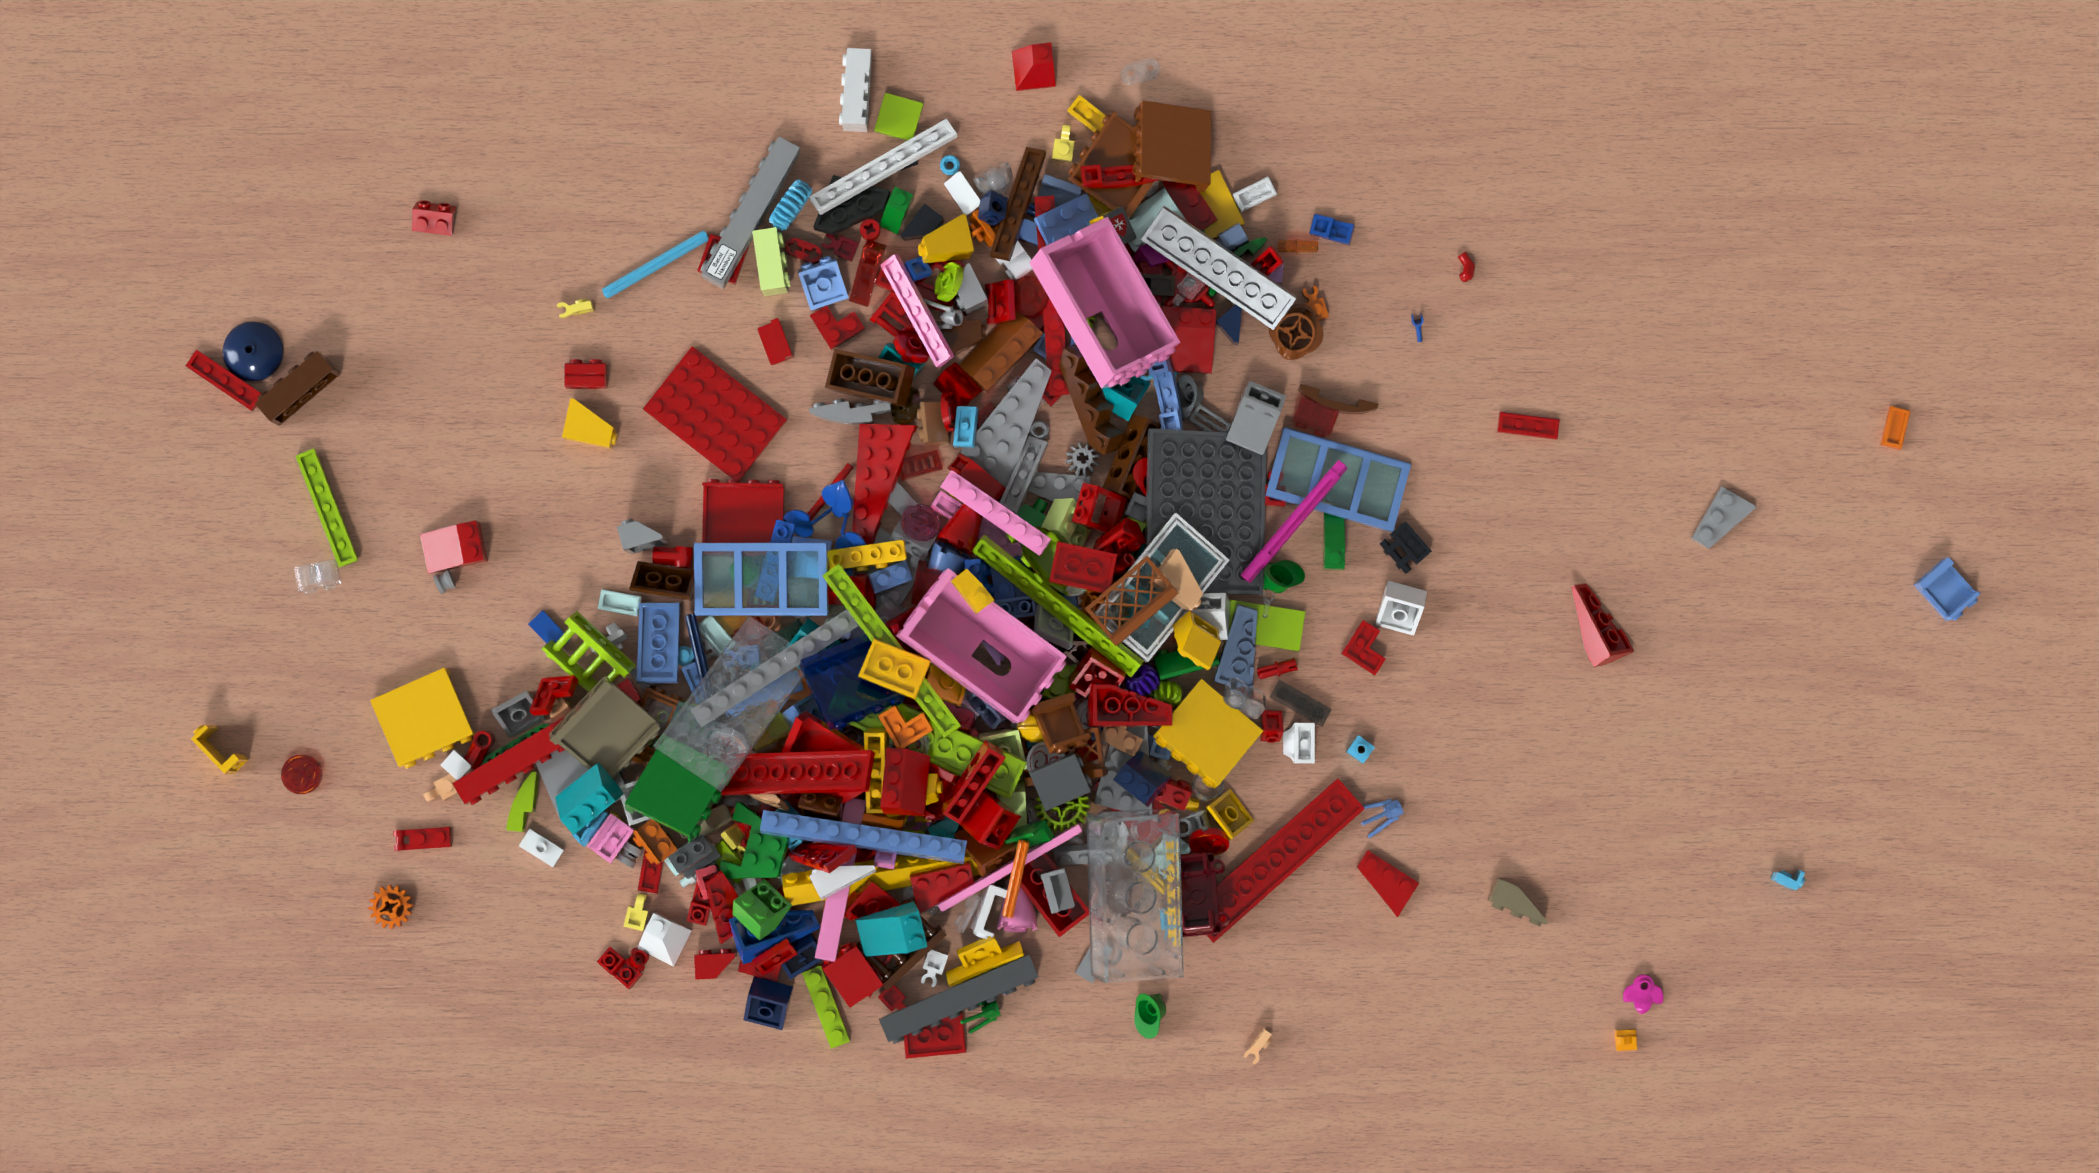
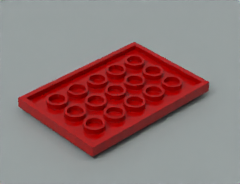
(715, 414)

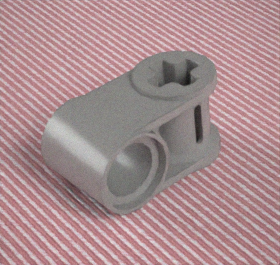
(1194, 823)

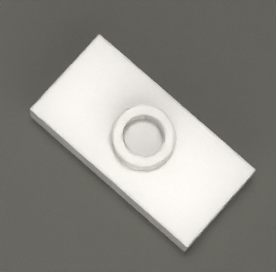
(1254, 194)
(541, 848)

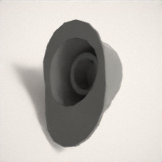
(1190, 394)

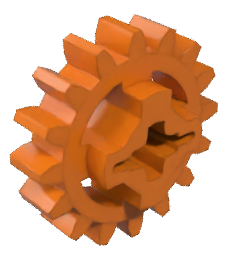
(386, 899)

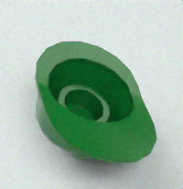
(1282, 575)
(1148, 1014)

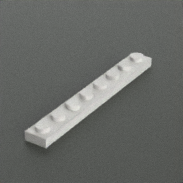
(883, 166)

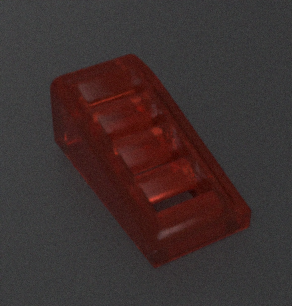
(913, 474)

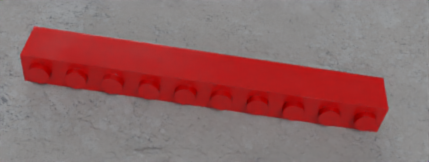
(517, 760)

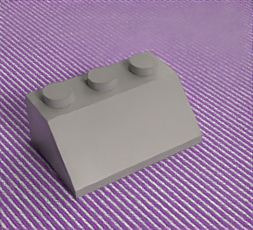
(638, 537)

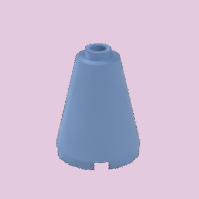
(945, 557)

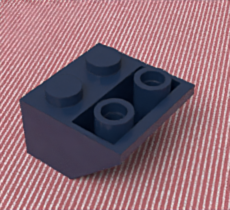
(804, 959)

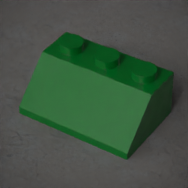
(1174, 664)

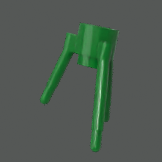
(989, 1011)

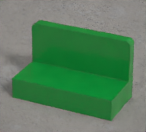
(1035, 833)

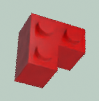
(1094, 669)

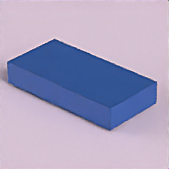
(546, 628)

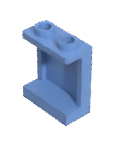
(1947, 590)

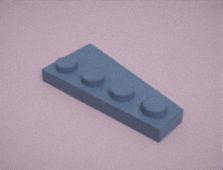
(1239, 649)

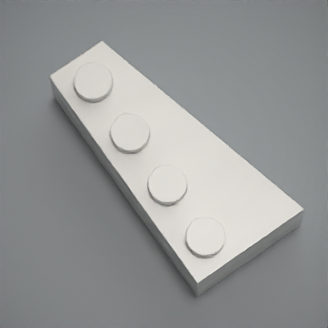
(856, 90)

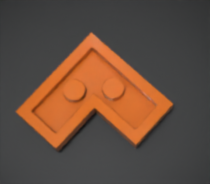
(904, 732)

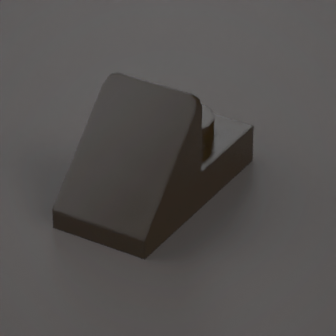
(1160, 284)

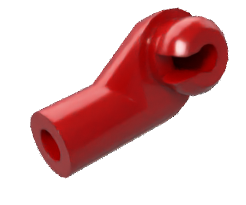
(1469, 267)

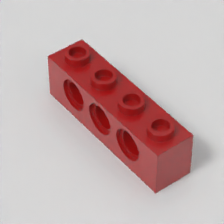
(972, 782)

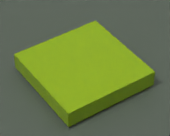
(898, 117)

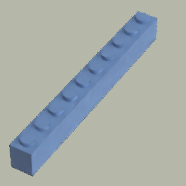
(863, 836)

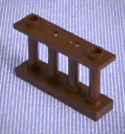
(906, 962)

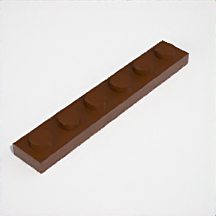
(1018, 203)

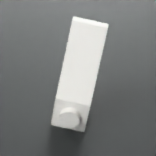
(840, 878)

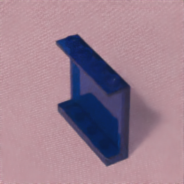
(839, 690)

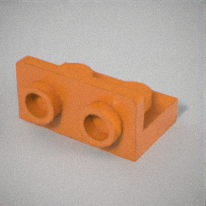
(654, 841)

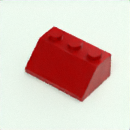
(905, 782)

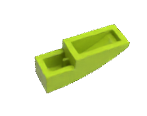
(524, 802)

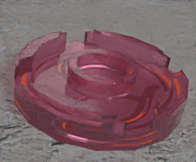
(920, 522)

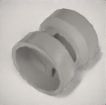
(625, 856)

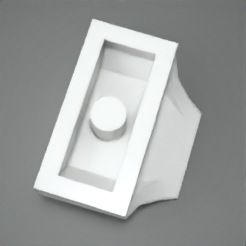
(1300, 743)

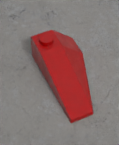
(1599, 635)

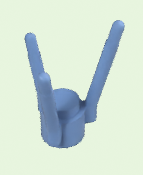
(1392, 809)

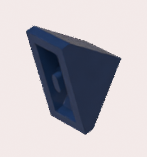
(1230, 324)

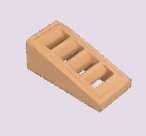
(771, 799)

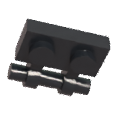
(1410, 544)

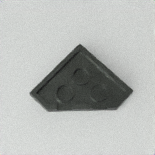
(852, 211)

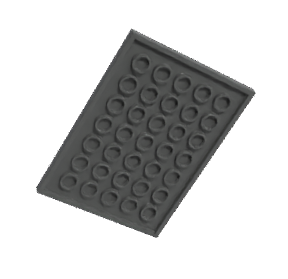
(1216, 492)

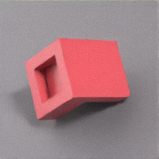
(703, 875)

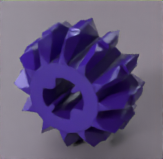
(1143, 681)

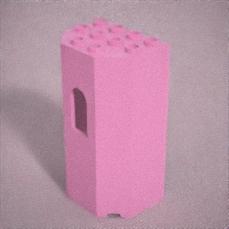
(1097, 275)
(949, 632)

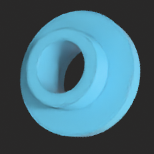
(949, 158)

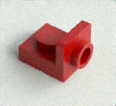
(1272, 726)

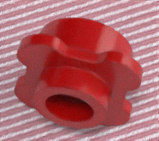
(643, 958)

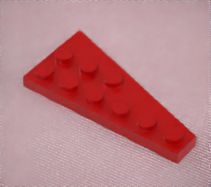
(877, 471)

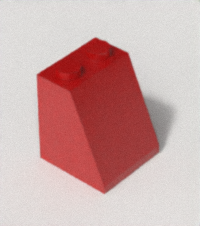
(990, 820)

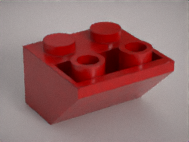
(1121, 539)

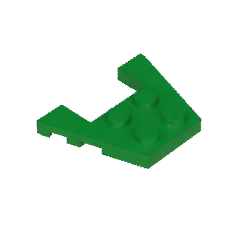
(763, 852)

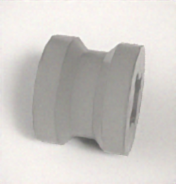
(444, 581)

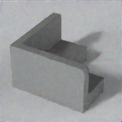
(1057, 890)

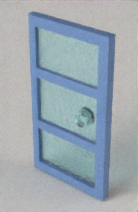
(1364, 494)
(760, 579)

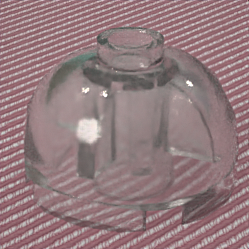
(994, 179)

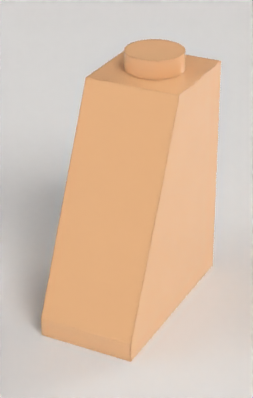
(1180, 576)

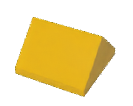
(1230, 814)

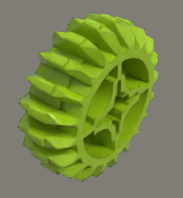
(1063, 823)

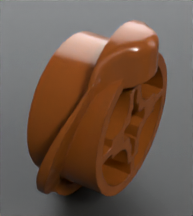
(1289, 351)

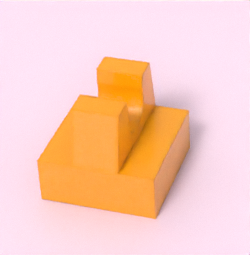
(1625, 1039)

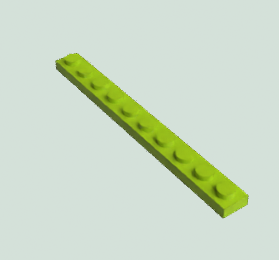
(1056, 605)
(875, 628)

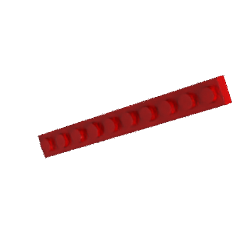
(1053, 323)

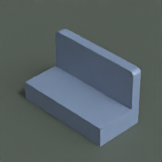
(1062, 190)

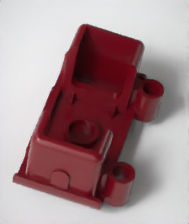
(1200, 895)

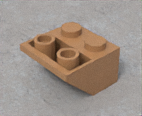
(933, 429)

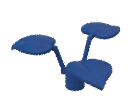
(841, 503)

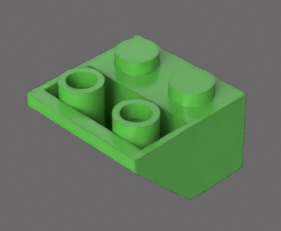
(761, 909)

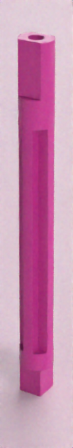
(1294, 521)

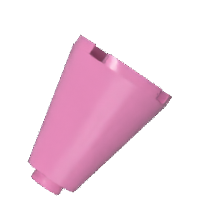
(1023, 916)

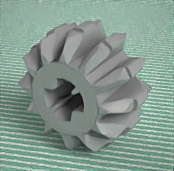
(1077, 464)

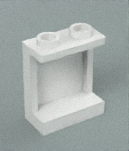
(983, 909)

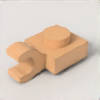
(443, 788)
(1261, 1041)

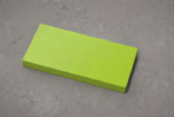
(1279, 630)

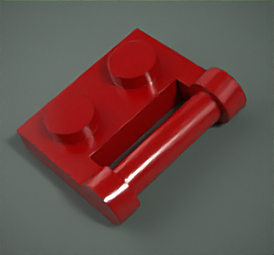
(1003, 304)
(893, 308)

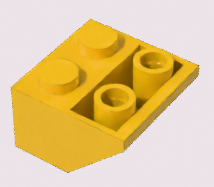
(1197, 639)

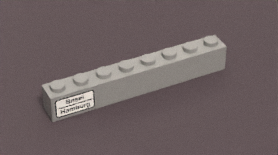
(750, 212)

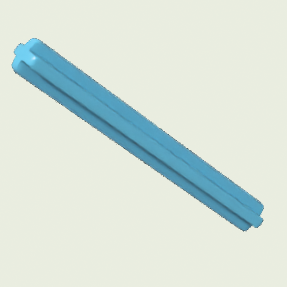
(655, 264)

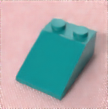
(892, 931)

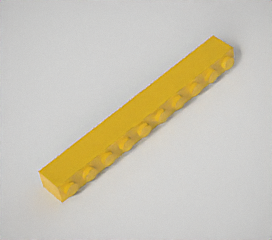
(800, 889)

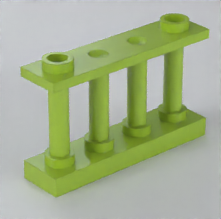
(597, 641)

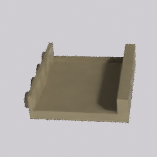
(605, 728)

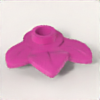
(1644, 996)

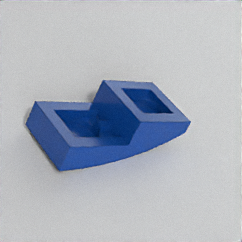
(1331, 229)

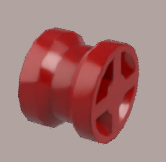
(871, 233)

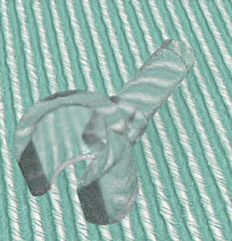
(1267, 604)

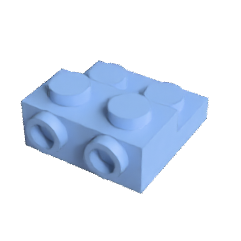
(822, 282)

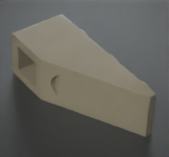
(1512, 897)

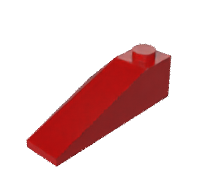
(1123, 708)

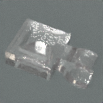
(1189, 288)

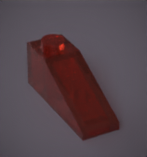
(867, 272)

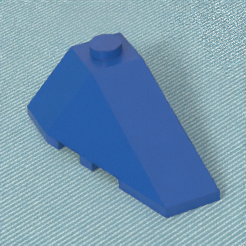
(792, 927)

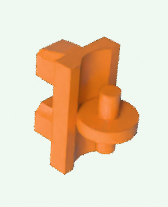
(982, 230)

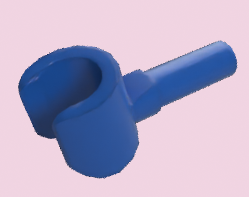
(1417, 323)

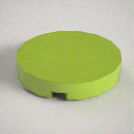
(949, 282)

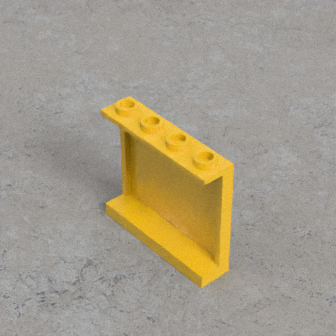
(422, 718)
(1208, 734)

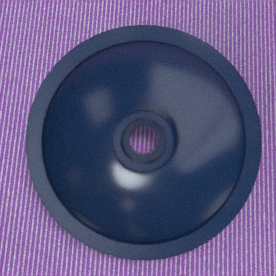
(263, 359)

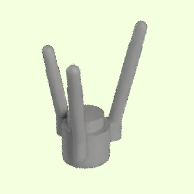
(949, 317)

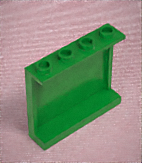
(672, 796)

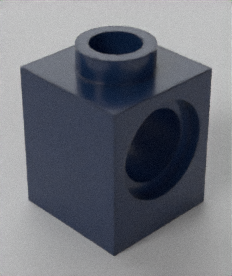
(992, 208)

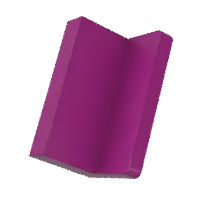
(1150, 255)

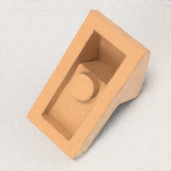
(560, 708)

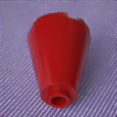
(962, 529)

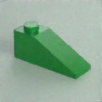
(1333, 543)

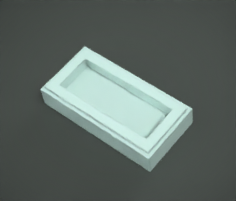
(619, 602)
(714, 633)

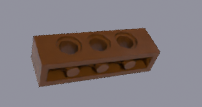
(1131, 449)

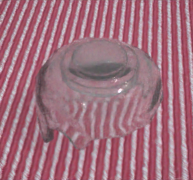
(1204, 792)

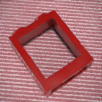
(1111, 512)

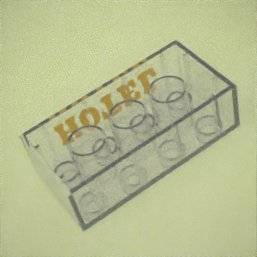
(1135, 895)

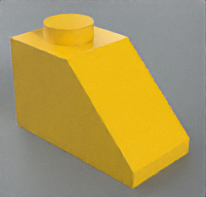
(972, 591)

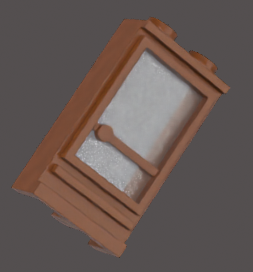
(662, 709)

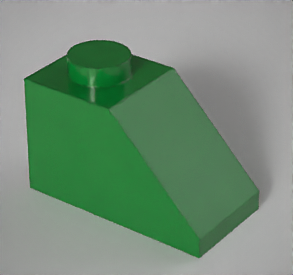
(896, 210)

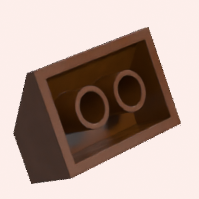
(663, 581)

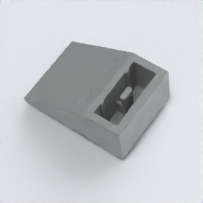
(1255, 417)

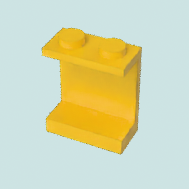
(228, 766)

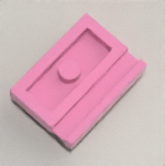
(610, 838)

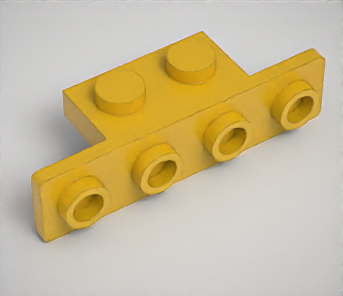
(868, 555)
(982, 957)

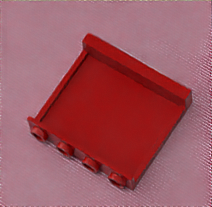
(741, 510)
(814, 735)

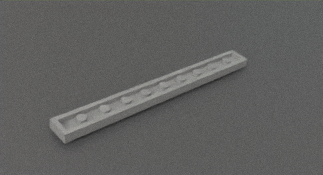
(774, 668)

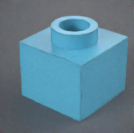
(1352, 750)

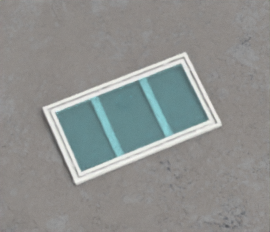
(1203, 561)

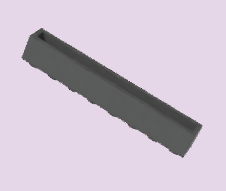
(957, 998)

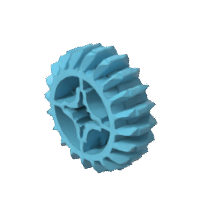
(790, 205)

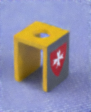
(1120, 223)

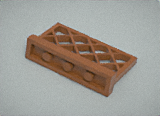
(1143, 614)
(1093, 771)

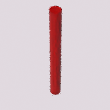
(820, 502)

